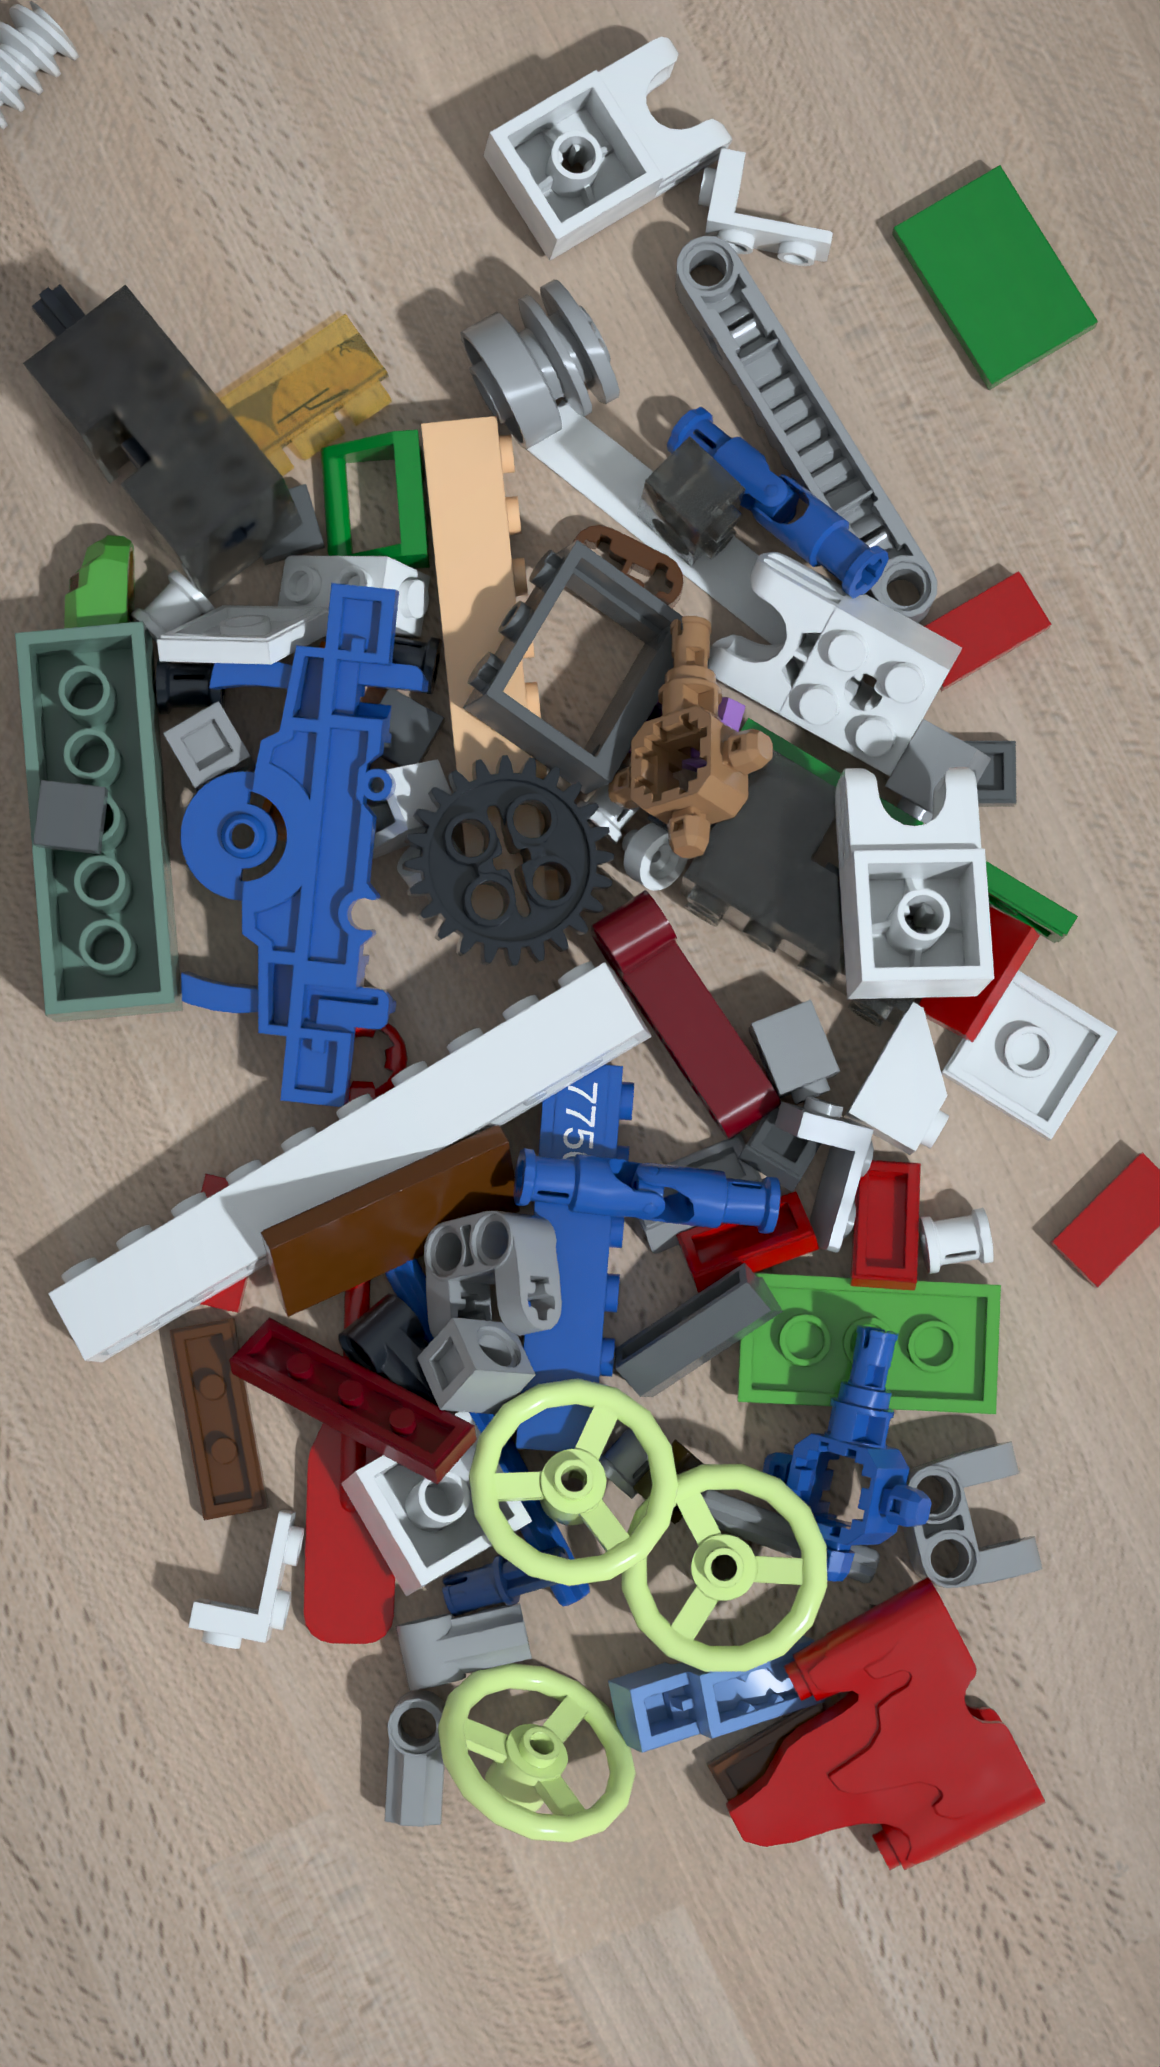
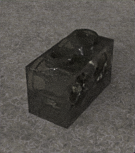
(692, 503)

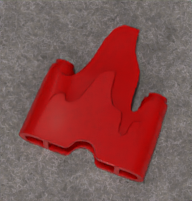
(895, 1746)

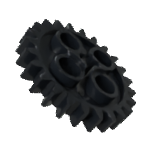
(564, 845)

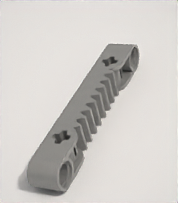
(796, 413)

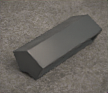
(696, 1331)

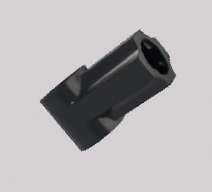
(388, 1344)

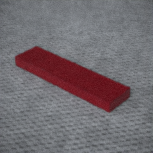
(353, 1400)

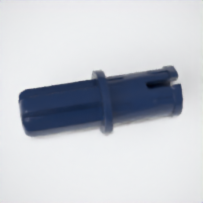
(492, 1584)

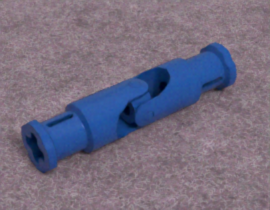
(817, 536)
(637, 1190)

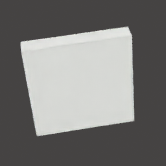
(244, 634)
(1031, 1055)

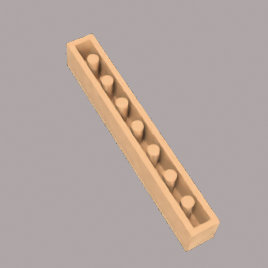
(475, 594)

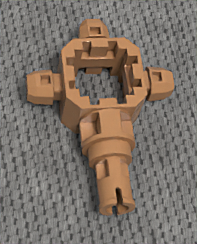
(687, 722)

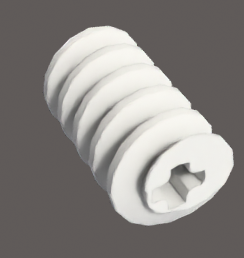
(27, 50)

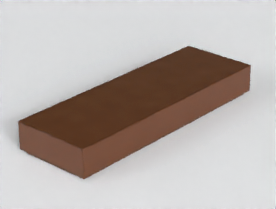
(218, 1420)

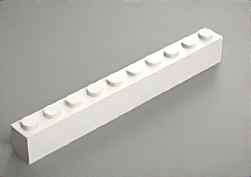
(430, 1108)

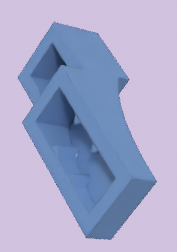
(682, 1701)

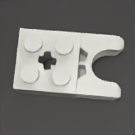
(613, 136)
(827, 652)
(915, 871)

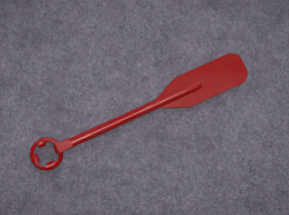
(346, 1576)

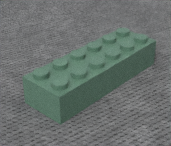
(111, 913)

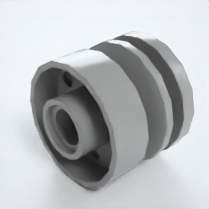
(547, 360)

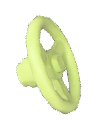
(580, 1463)
(809, 1572)
(533, 1756)

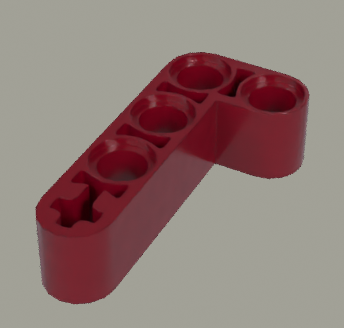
(684, 1014)

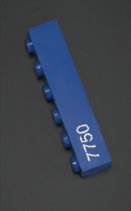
(575, 1122)

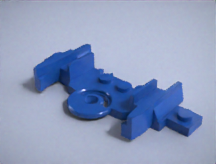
(320, 784)

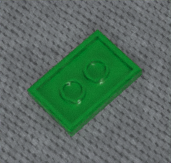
(994, 277)

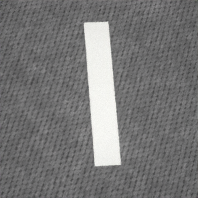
(615, 484)

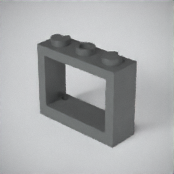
(621, 601)

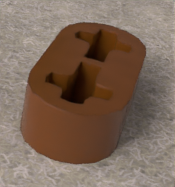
(636, 557)

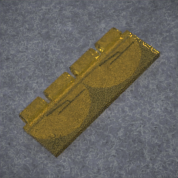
(304, 389)

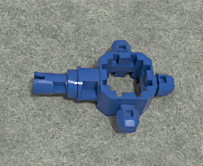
(859, 1432)

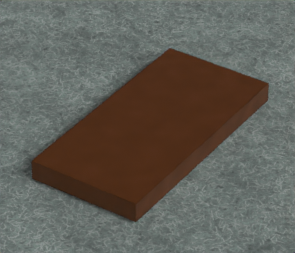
(386, 1220)

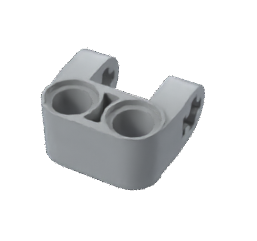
(492, 1249)
(954, 1522)

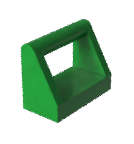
(406, 451)

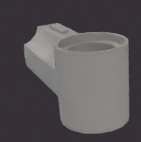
(445, 1647)
(414, 1766)

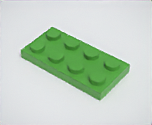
(938, 1364)

